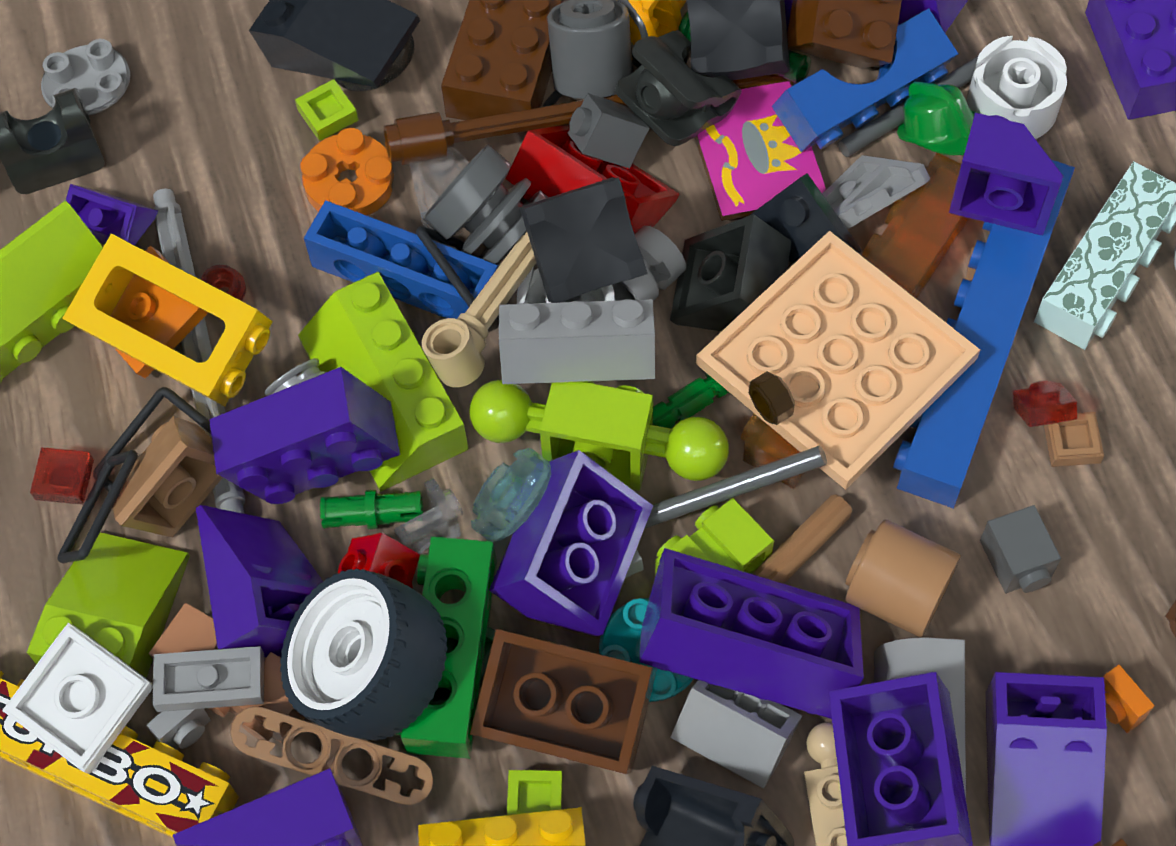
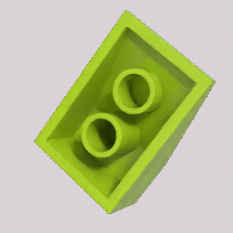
(115, 598)

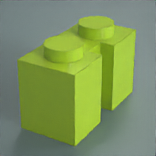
(725, 538)

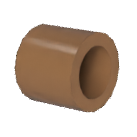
(900, 577)

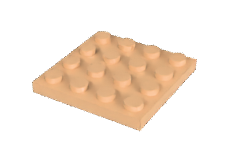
(848, 348)

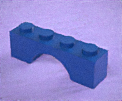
(824, 105)

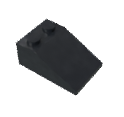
(334, 37)

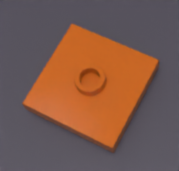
(155, 315)

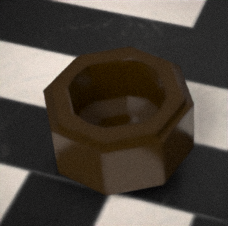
(771, 398)

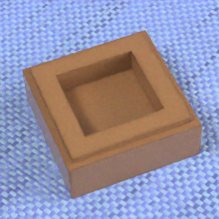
(1075, 441)

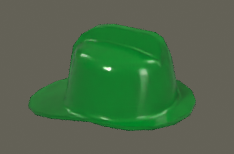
(936, 118)

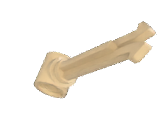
(457, 344)

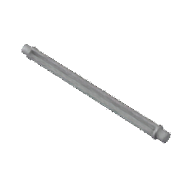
(196, 343)

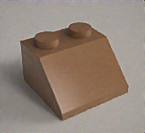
(168, 479)

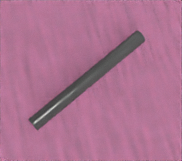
(895, 116)
(737, 485)

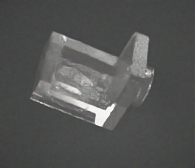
(436, 522)

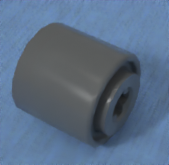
(589, 46)

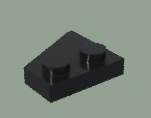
(803, 217)

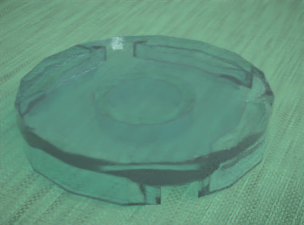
(510, 495)

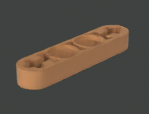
(331, 756)

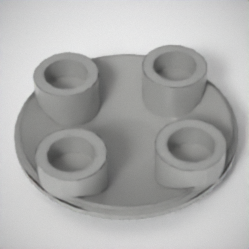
(93, 69)

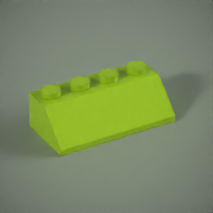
(39, 281)
(372, 341)

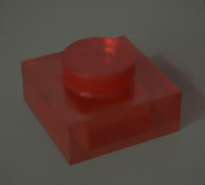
(1044, 404)
(62, 476)

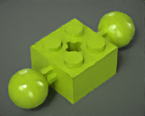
(602, 423)

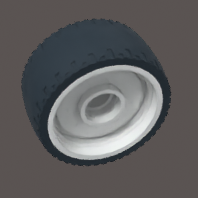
(363, 655)

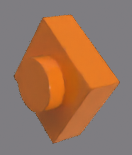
(1125, 700)

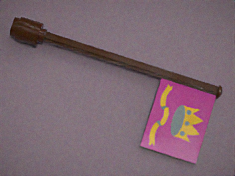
(743, 155)

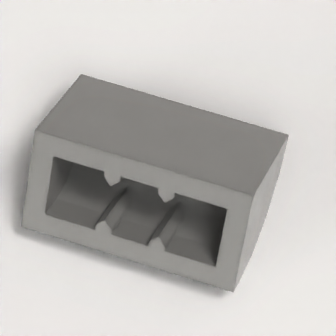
(736, 730)

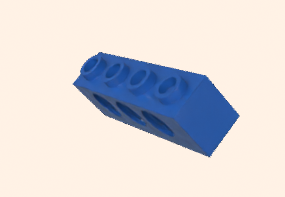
(359, 246)

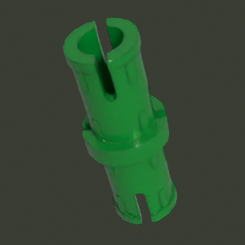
(370, 509)

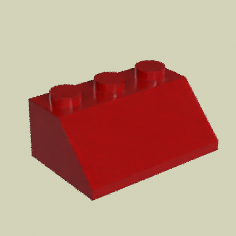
(558, 166)

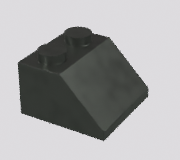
(727, 272)

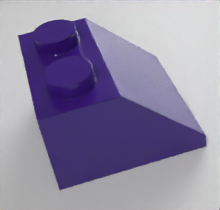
(1005, 177)

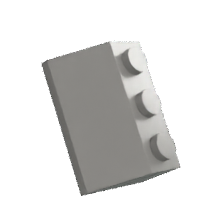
(577, 341)

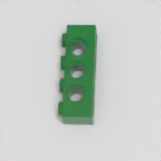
(469, 568)

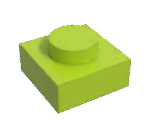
(326, 110)
(534, 791)

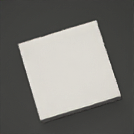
(78, 698)

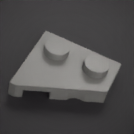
(871, 186)

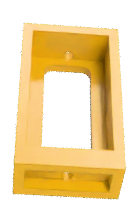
(216, 378)

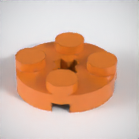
(348, 152)

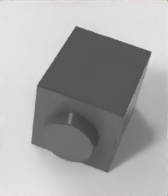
(607, 130)
(1020, 550)

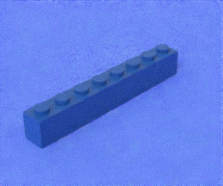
(989, 319)

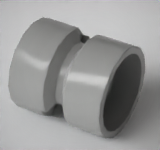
(662, 262)

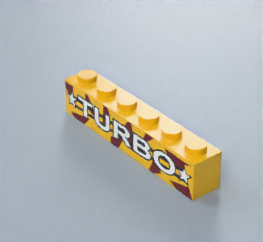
(129, 778)

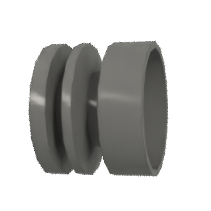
(483, 207)

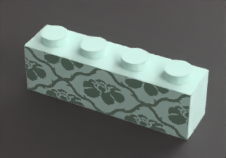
(1108, 256)

